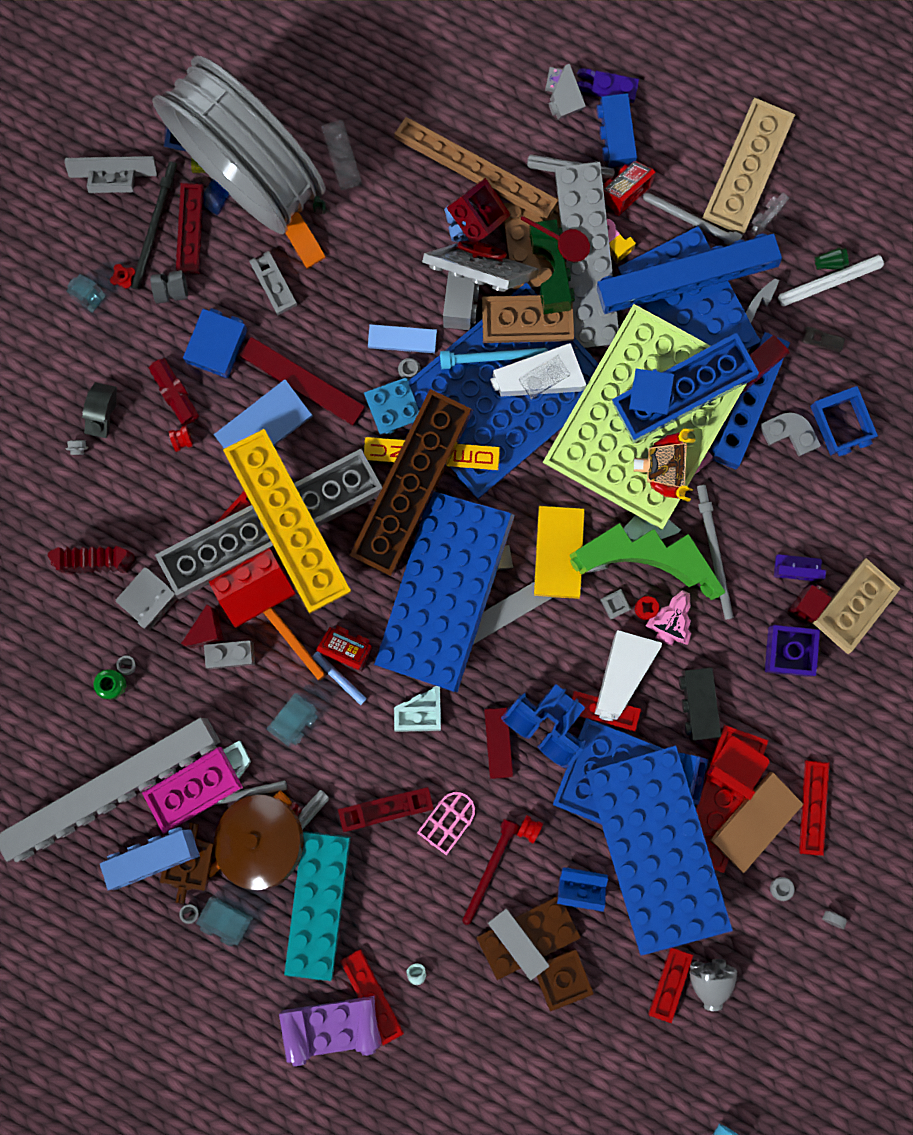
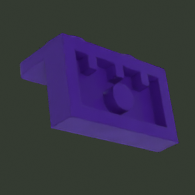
(799, 568)

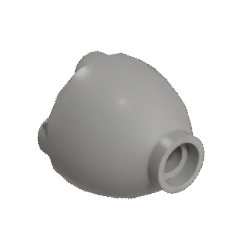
(713, 982)

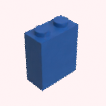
(215, 342)

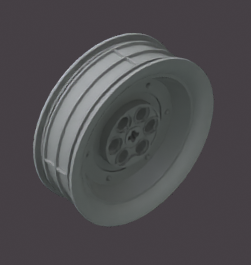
(239, 144)

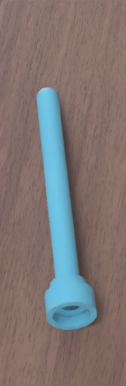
(449, 359)

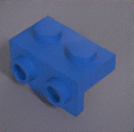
(582, 889)

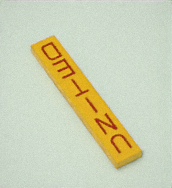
(464, 455)

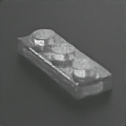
(341, 155)

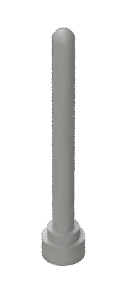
(728, 238)

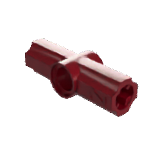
(173, 391)

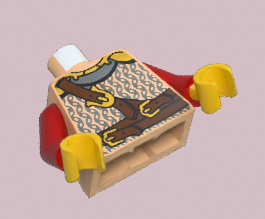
(667, 465)

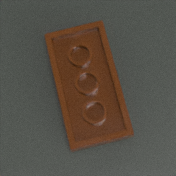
(545, 925)

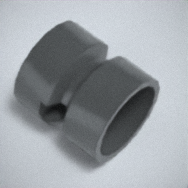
(169, 287)

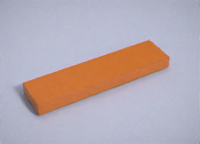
(296, 645)

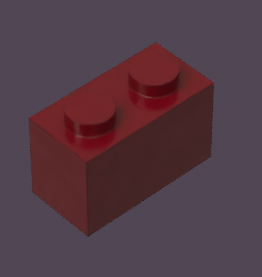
(810, 604)

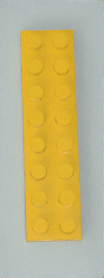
(287, 521)

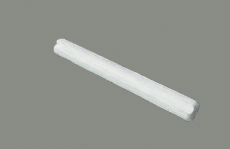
(831, 280)

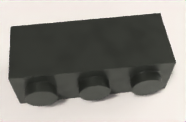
(700, 704)

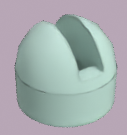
(416, 974)

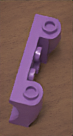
(330, 1029)

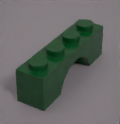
(555, 291)

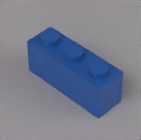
(617, 130)

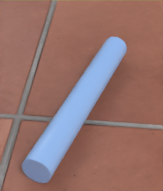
(339, 678)

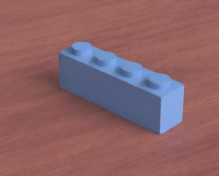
(149, 859)

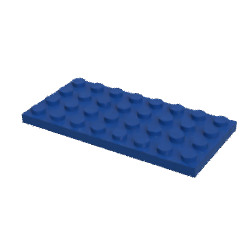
(444, 591)
(659, 851)

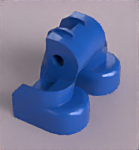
(559, 708)

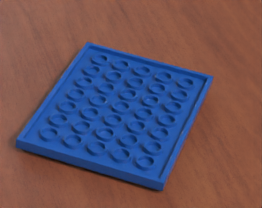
(506, 422)

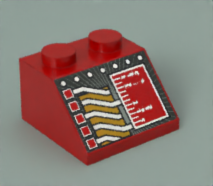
(627, 186)

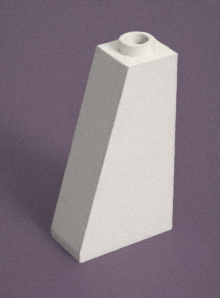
(507, 378)
(625, 668)

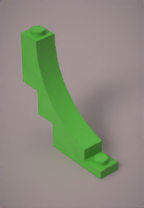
(679, 559)

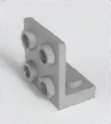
(147, 599)

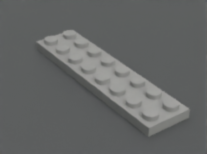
(583, 209)

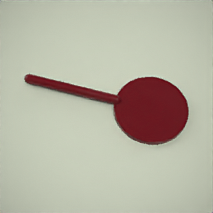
(571, 243)

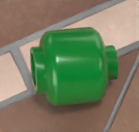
(102, 686)

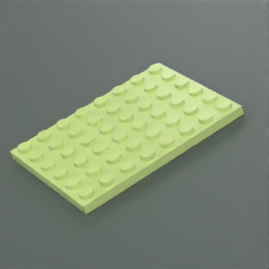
(594, 441)

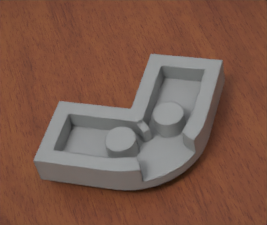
(791, 426)

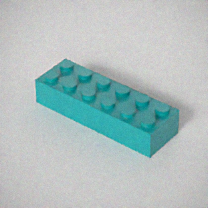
(317, 906)

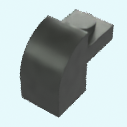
(97, 409)

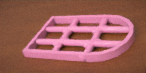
(439, 823)

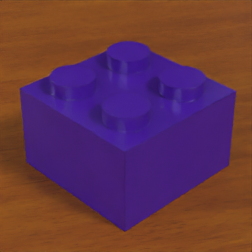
(792, 651)

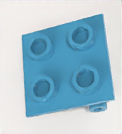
(392, 406)

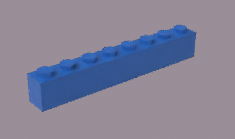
(688, 273)

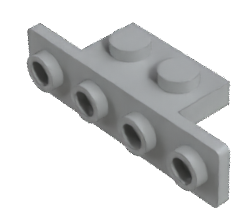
(110, 173)

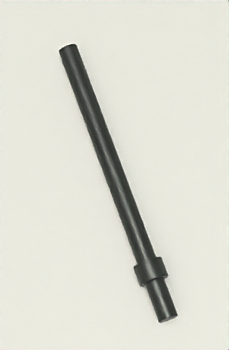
(166, 185)

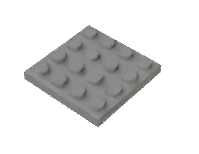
(481, 269)

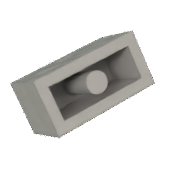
(229, 654)

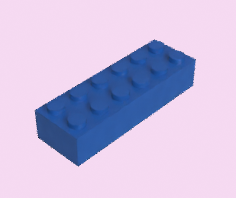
(694, 385)

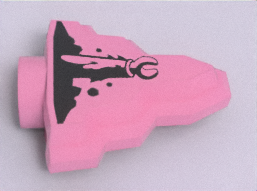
(672, 621)

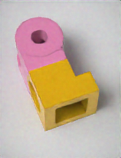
(618, 245)

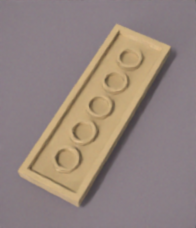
(748, 166)

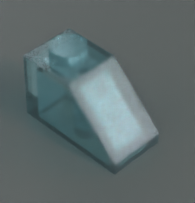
(85, 292)

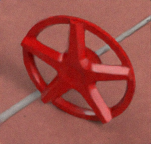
(483, 250)

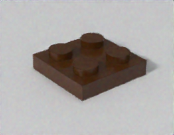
(564, 980)

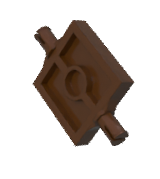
(193, 873)

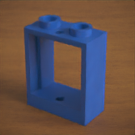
(854, 396)

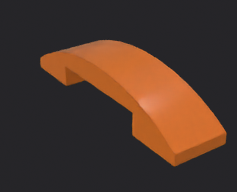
(304, 241)

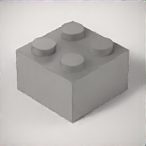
(459, 306)

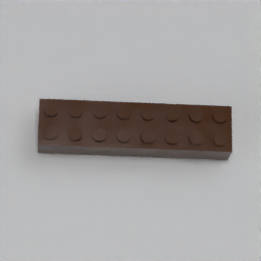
(411, 482)

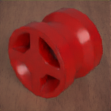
(180, 438)
(644, 611)
(529, 829)

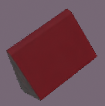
(205, 630)

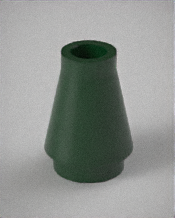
(833, 259)

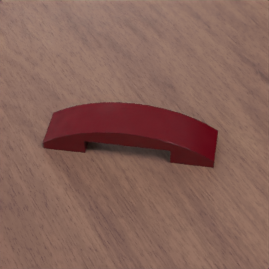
(385, 809)

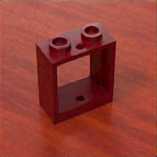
(488, 204)

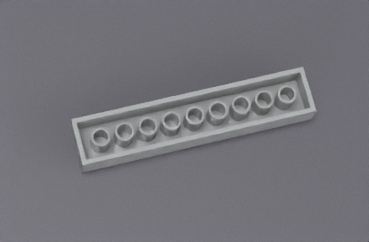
(242, 536)
(104, 791)

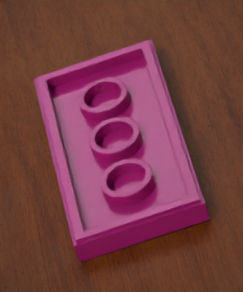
(192, 790)

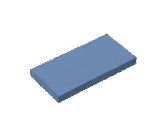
(276, 412)

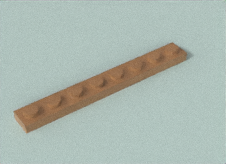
(476, 168)

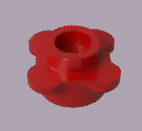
(128, 273)

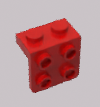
(738, 768)

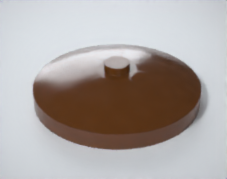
(258, 842)

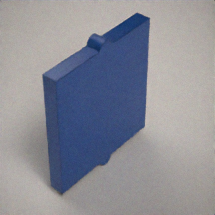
(651, 391)

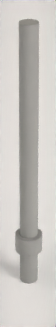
(706, 509)

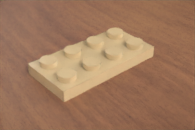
(856, 606)

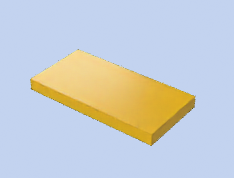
(558, 537)

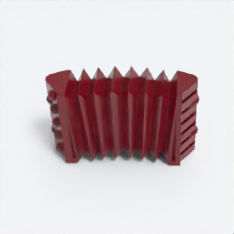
(91, 560)

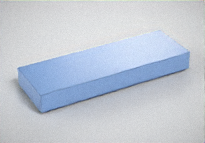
(402, 338)

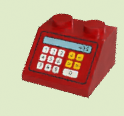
(345, 648)

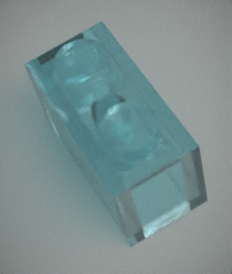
(293, 720)
(224, 921)

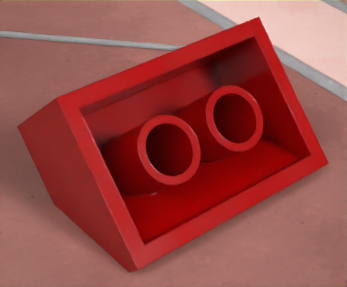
(252, 587)

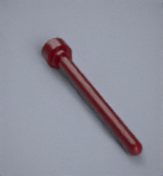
(508, 830)

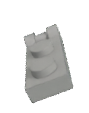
(273, 283)

